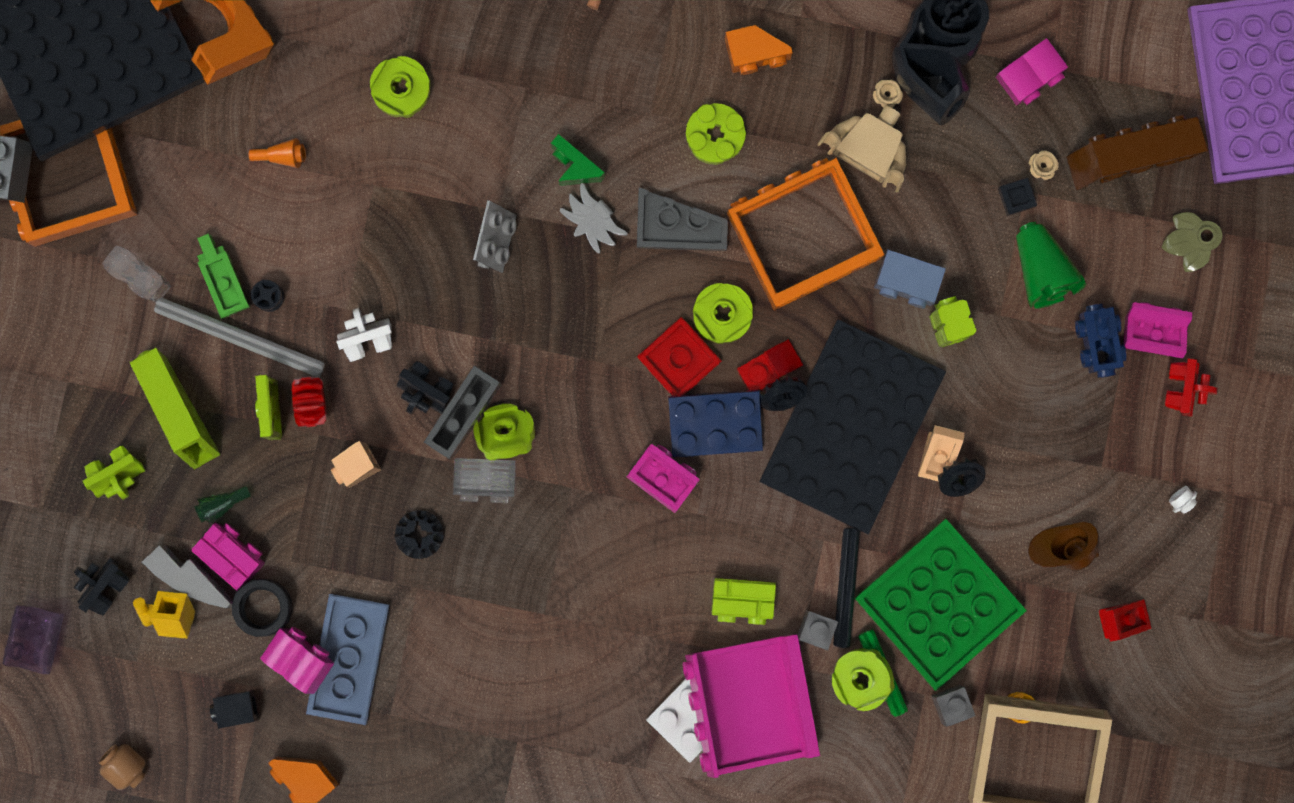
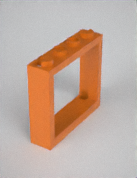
(794, 183)
(125, 204)

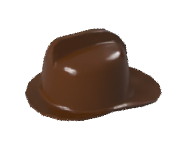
(1065, 546)

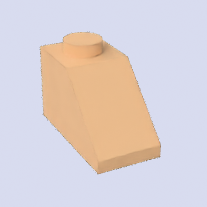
(354, 465)

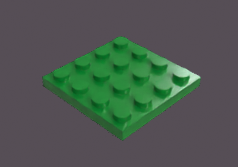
(940, 604)

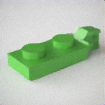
(221, 278)

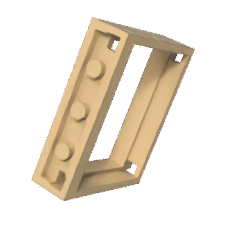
(1042, 712)

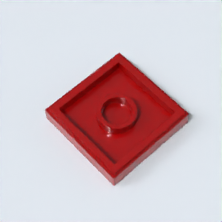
(679, 358)

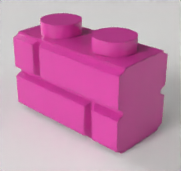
(228, 555)

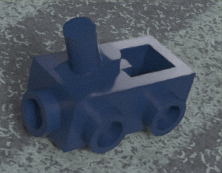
(1100, 333)

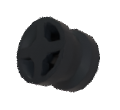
(264, 291)

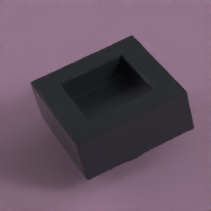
(1017, 196)

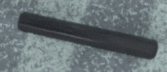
(846, 587)

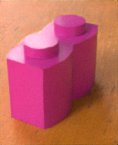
(1031, 72)
(297, 660)

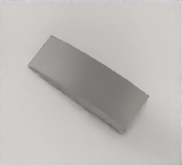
(187, 577)

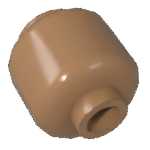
(122, 766)

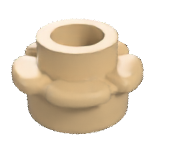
(890, 86)
(1050, 161)

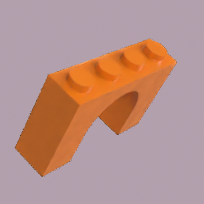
(237, 49)

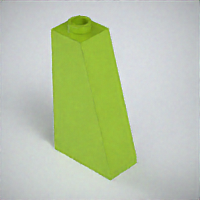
(174, 409)

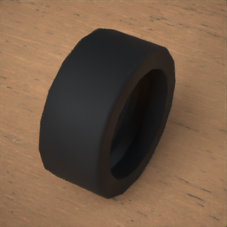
(244, 592)

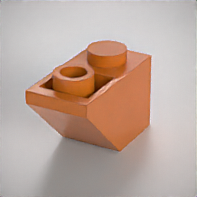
(755, 48)
(305, 778)

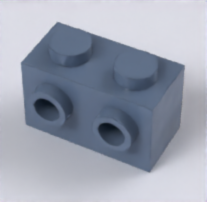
(909, 279)

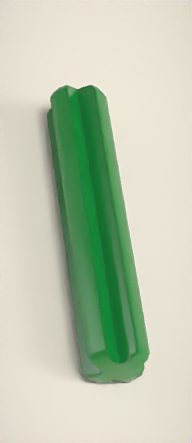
(895, 700)

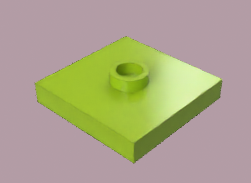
(268, 407)

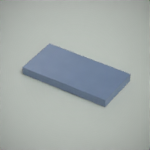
(354, 639)

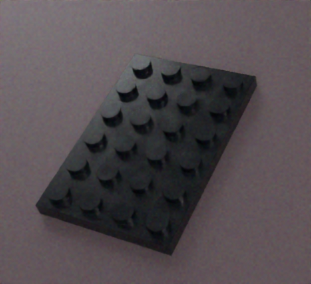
(852, 427)

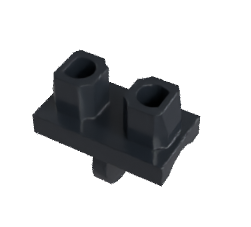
(421, 394)
(92, 596)

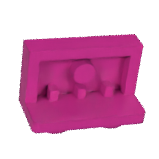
(1157, 329)
(663, 477)

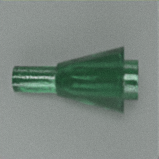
(214, 506)

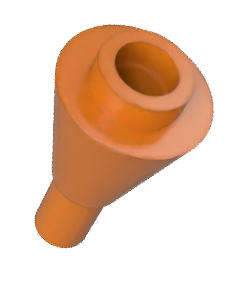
(287, 153)

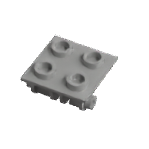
(495, 237)

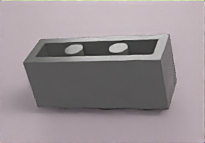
(462, 413)

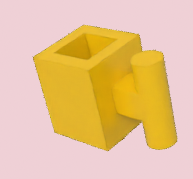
(170, 614)

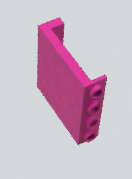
(751, 705)

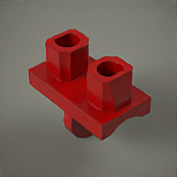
(1185, 400)

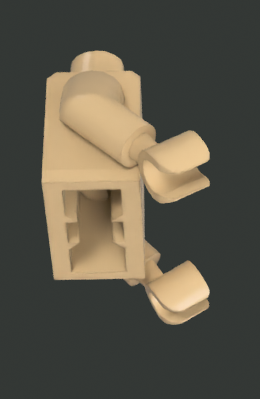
(871, 146)

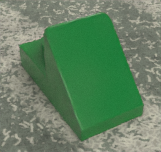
(581, 168)

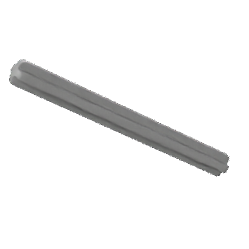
(239, 337)

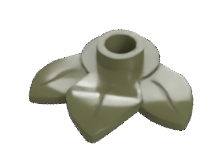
(1187, 240)

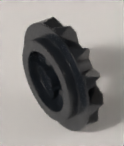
(783, 394)
(953, 486)
(429, 544)

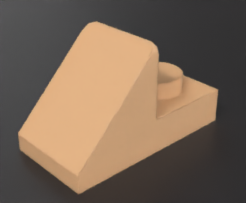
(940, 451)

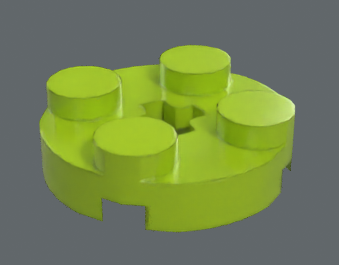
(393, 71)
(724, 148)
(725, 296)
(507, 445)
(870, 664)

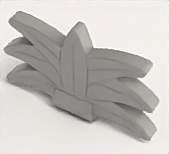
(592, 219)

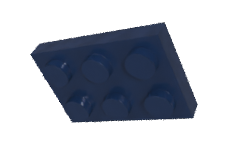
(715, 423)

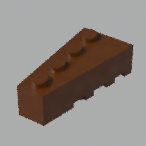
(1136, 151)

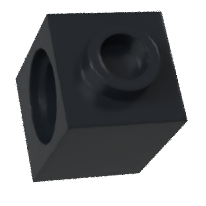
(234, 709)

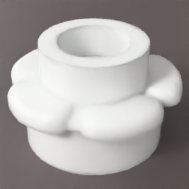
(1183, 500)

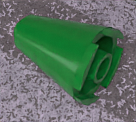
(1046, 267)

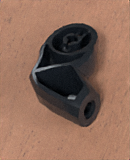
(933, 53)

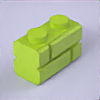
(952, 321)
(743, 599)

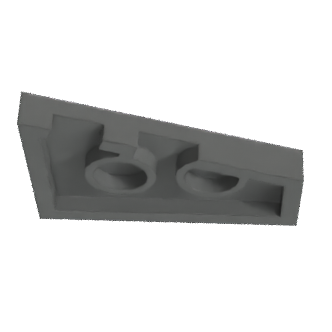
(676, 226)

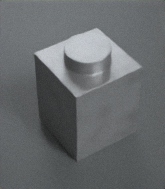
(817, 630)
(953, 705)

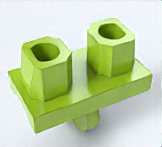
(115, 477)

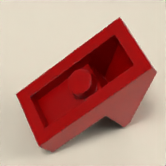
(769, 366)
(1124, 620)

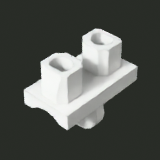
(352, 340)

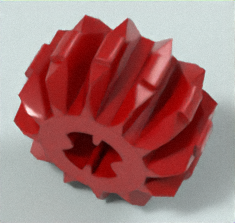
(309, 402)

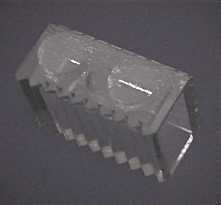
(485, 479)

